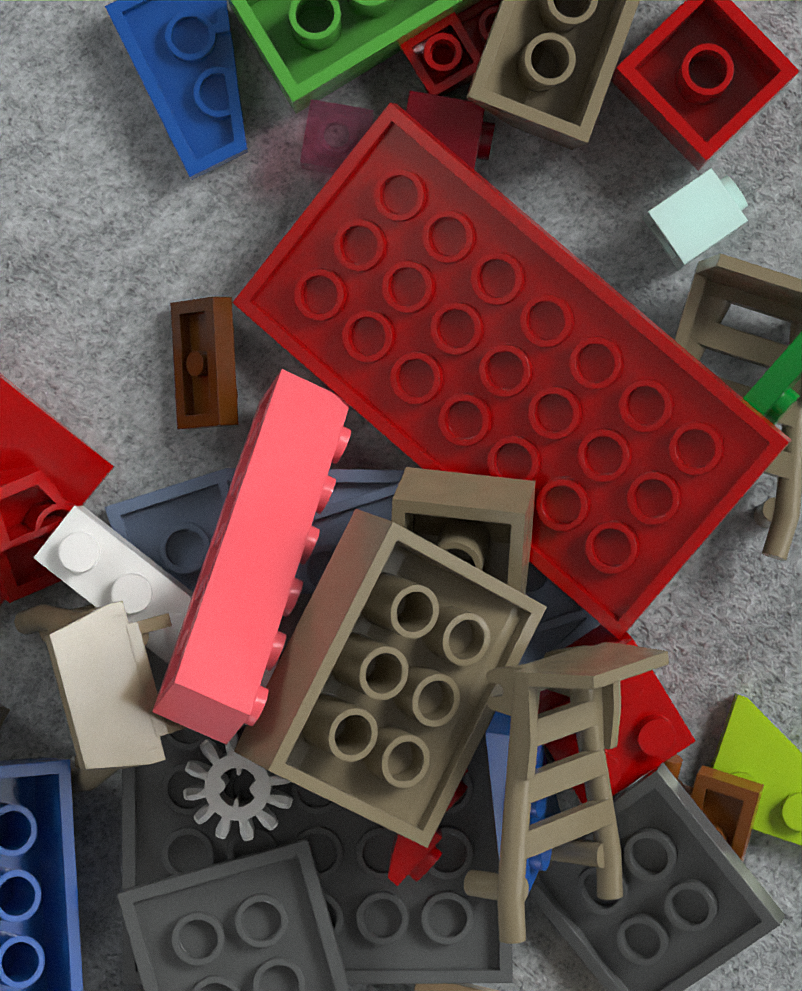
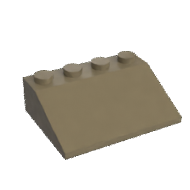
(390, 677)

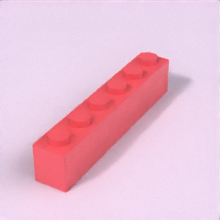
(254, 559)

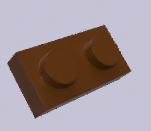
(204, 363)

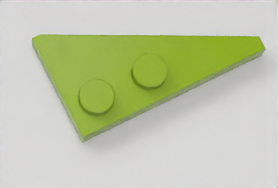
(762, 753)

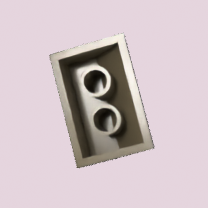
(551, 65)

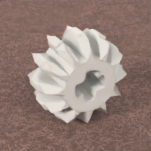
(221, 803)

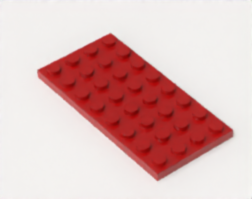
(510, 361)

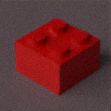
(703, 76)
(648, 726)

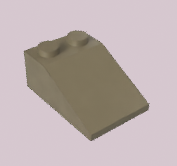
(472, 518)

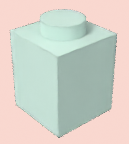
(697, 217)

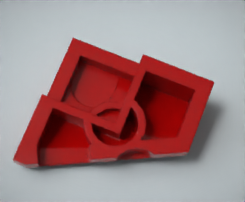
(28, 516)

